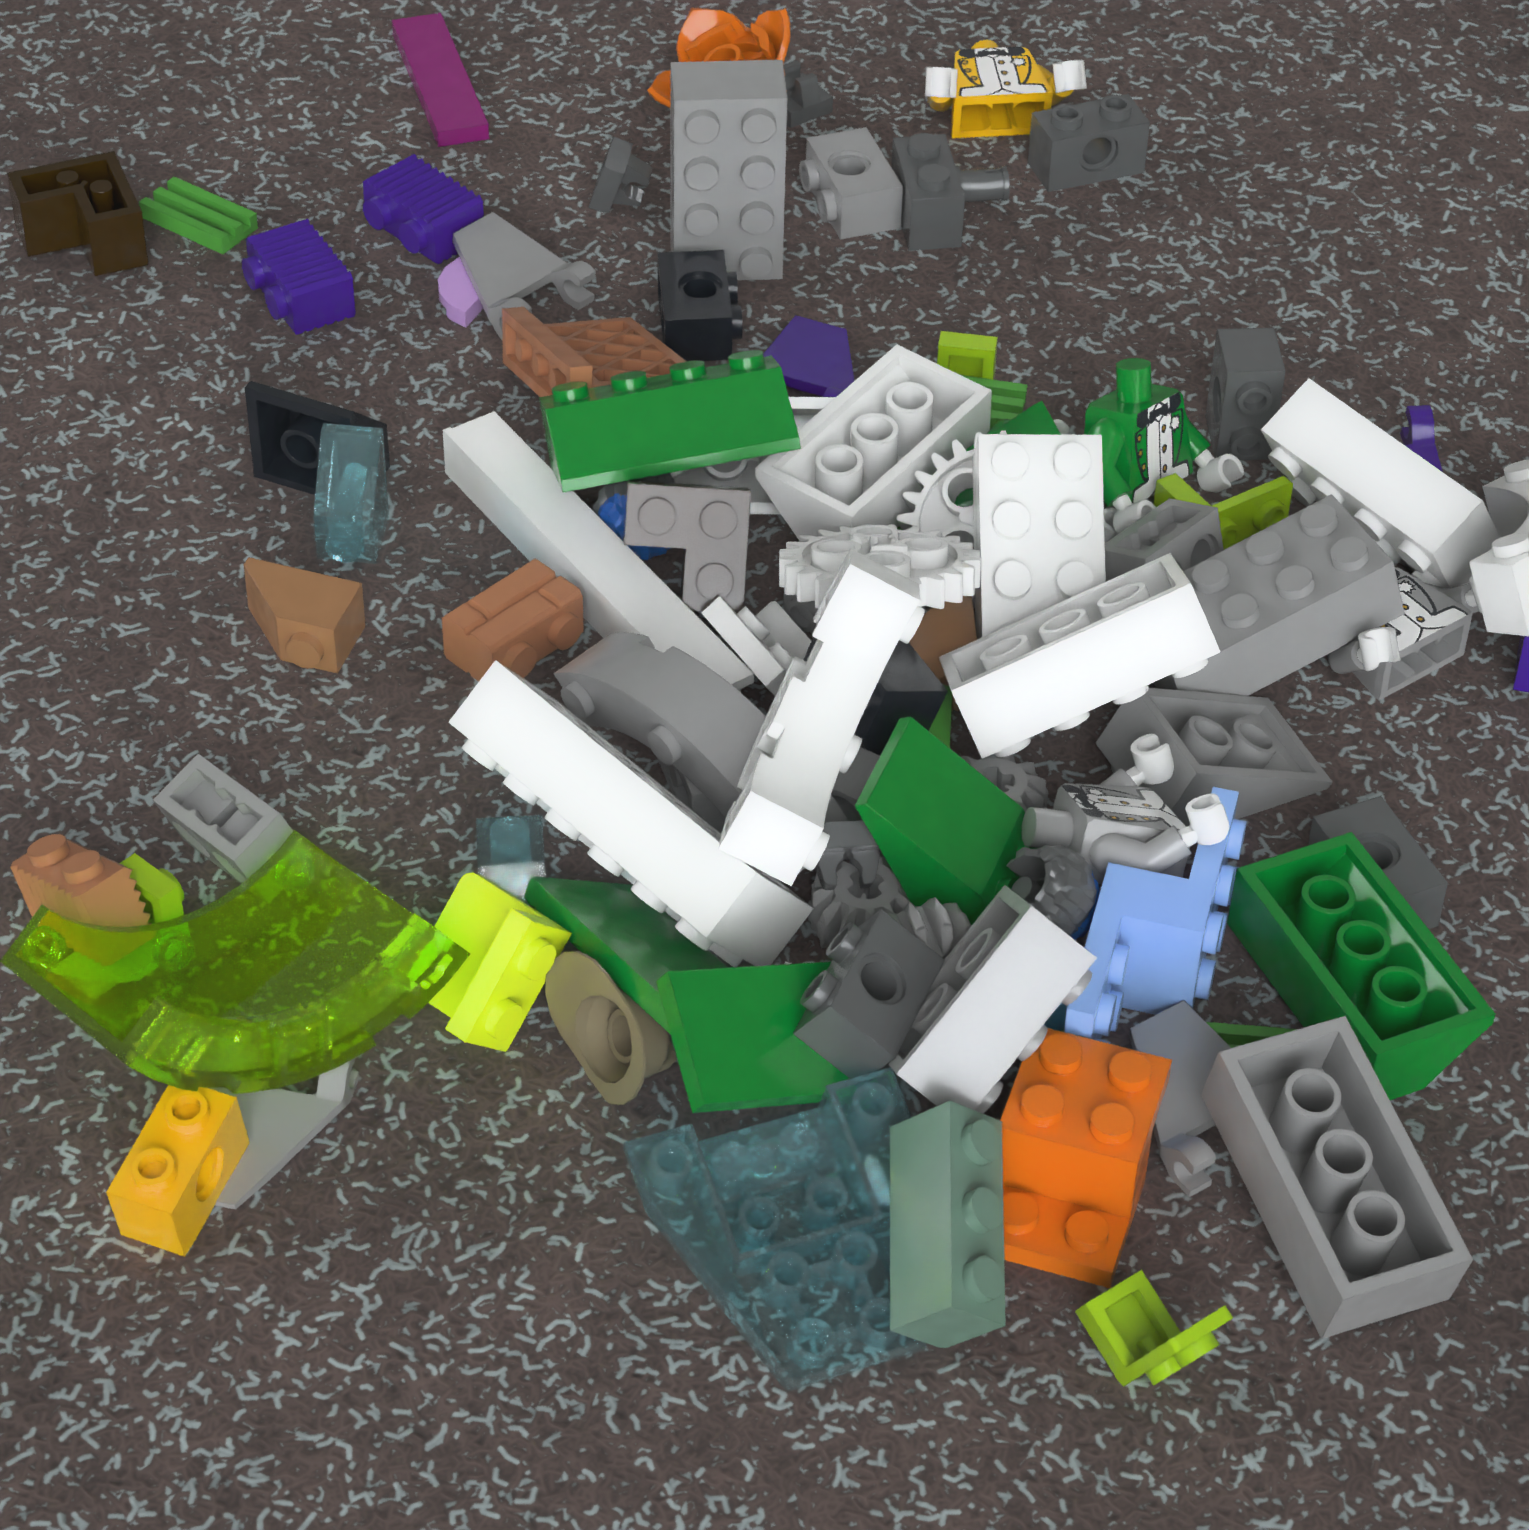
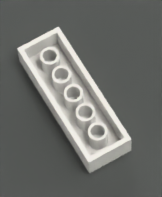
(627, 820)

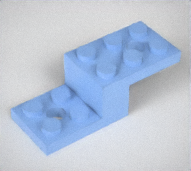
(1156, 934)

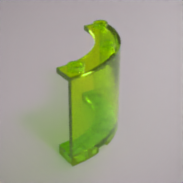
(250, 987)

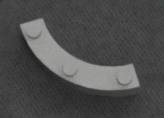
(673, 708)

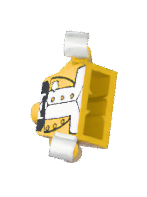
(998, 89)

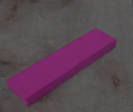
(440, 80)

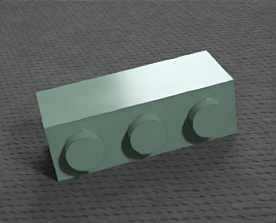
(946, 1226)

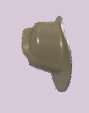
(605, 1028)

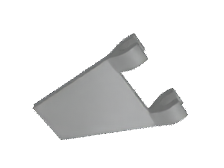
(511, 265)
(1193, 1047)
(280, 1126)

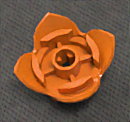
(723, 37)

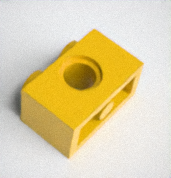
(178, 1168)

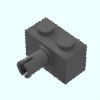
(938, 190)

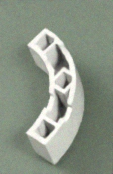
(1503, 571)
(814, 719)

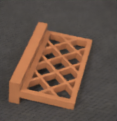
(579, 350)

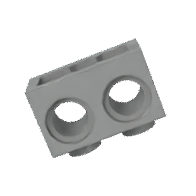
(1174, 527)
(222, 818)

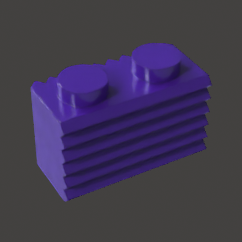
(420, 207)
(299, 277)

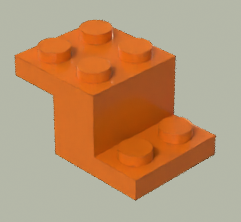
(1077, 1153)

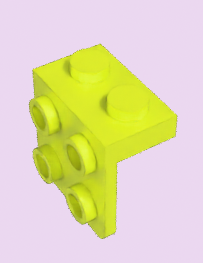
(506, 965)

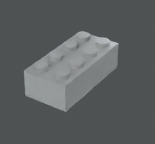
(729, 162)
(1289, 598)
(1335, 1177)

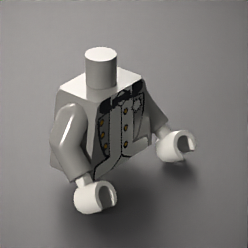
(1414, 644)
(1125, 821)

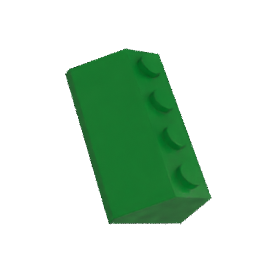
(668, 421)
(1351, 946)

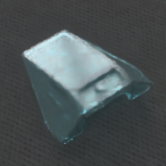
(789, 1227)

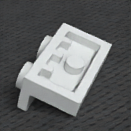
(761, 640)

